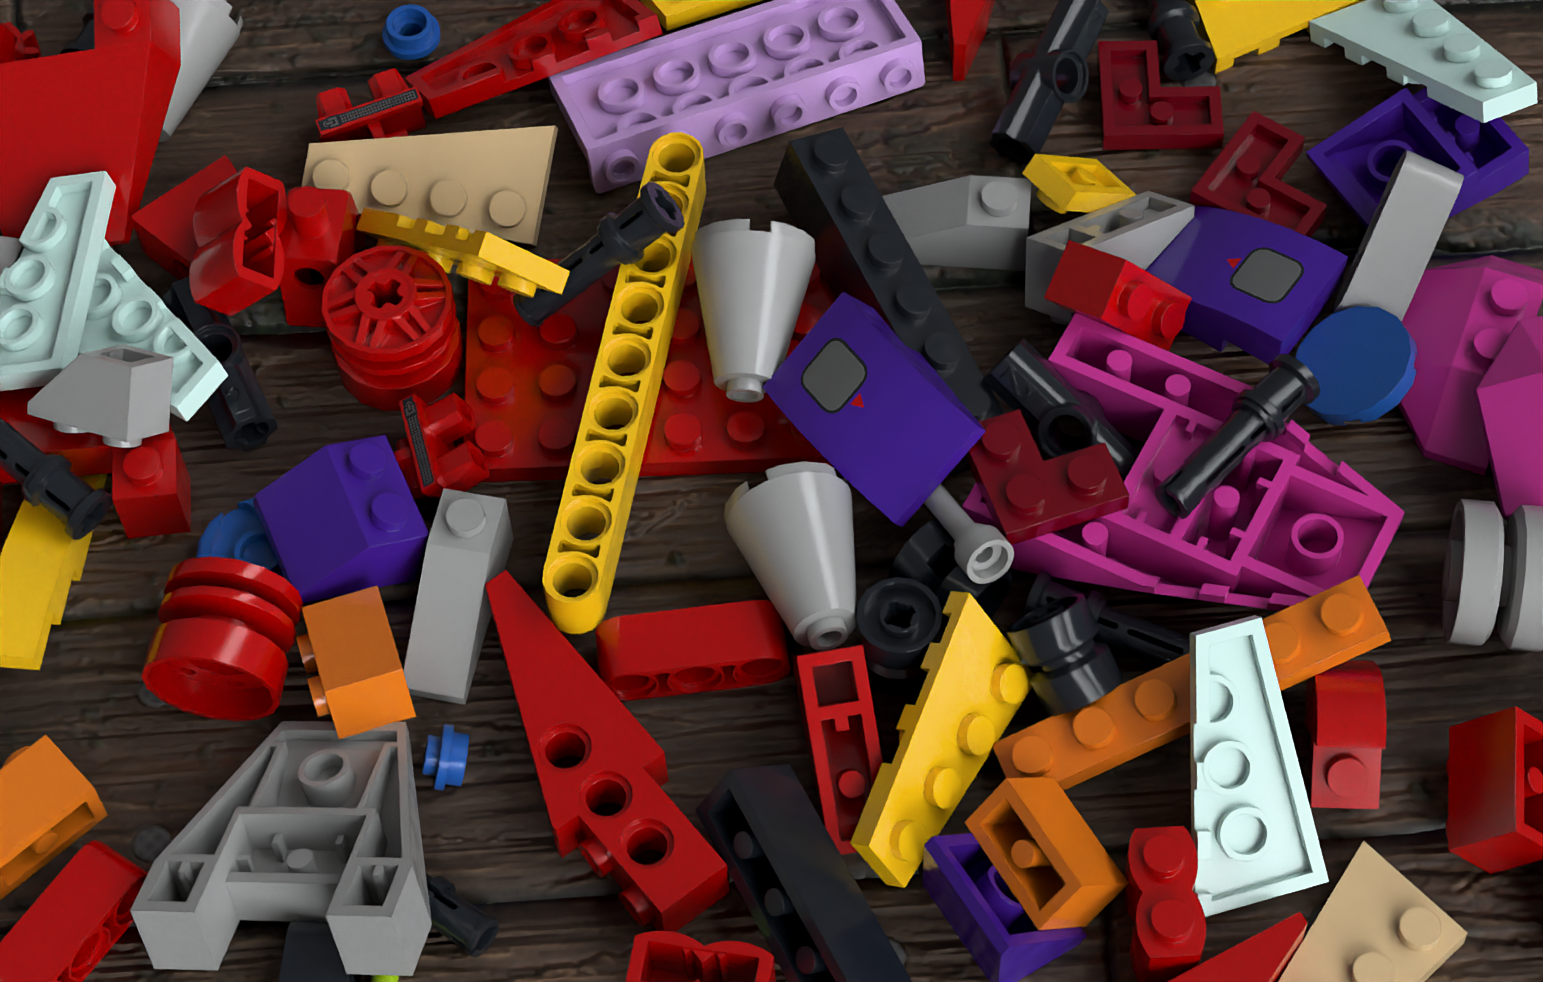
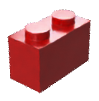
(1118, 295)
(1496, 790)

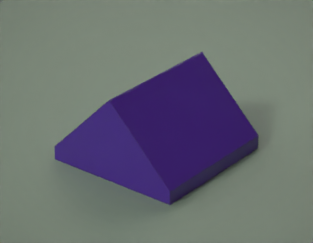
(987, 912)

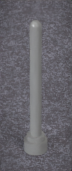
(978, 547)

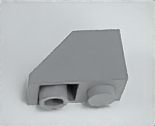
(110, 393)

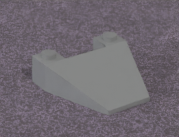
(299, 836)

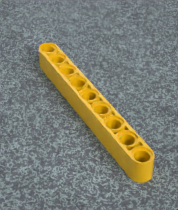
(612, 399)

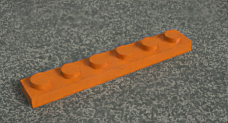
(1157, 703)

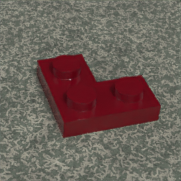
(1147, 116)
(1250, 174)
(1037, 495)

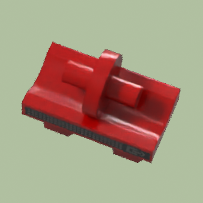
(392, 112)
(428, 452)

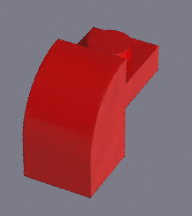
(1347, 735)

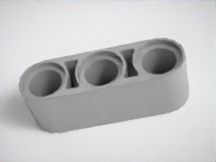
(1400, 236)

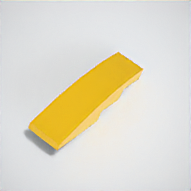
(36, 580)

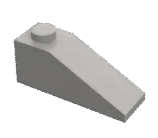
(966, 221)
(1128, 229)
(452, 607)

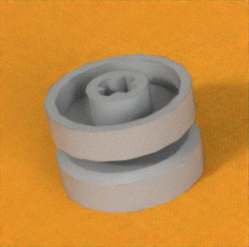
(1494, 576)

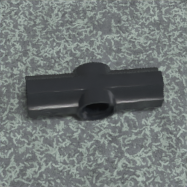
(1048, 78)
(1043, 394)
(238, 401)

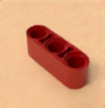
(692, 650)
(73, 919)

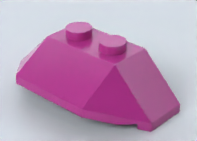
(1459, 327)
(1512, 417)

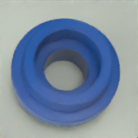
(411, 32)
(446, 757)

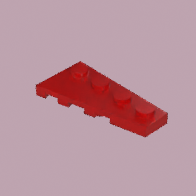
(531, 49)

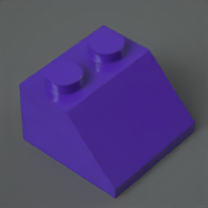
(344, 521)

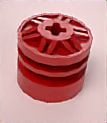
(393, 326)
(223, 639)

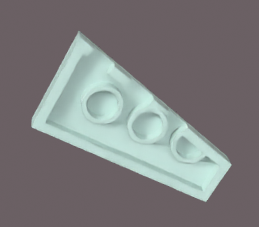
(1430, 48)
(52, 282)
(134, 315)
(1246, 779)

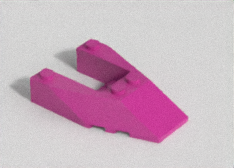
(1259, 539)

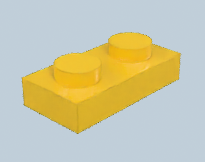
(1075, 183)

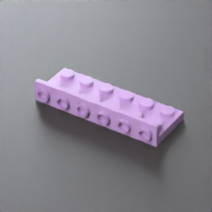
(737, 80)

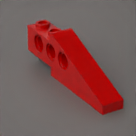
(576, 714)

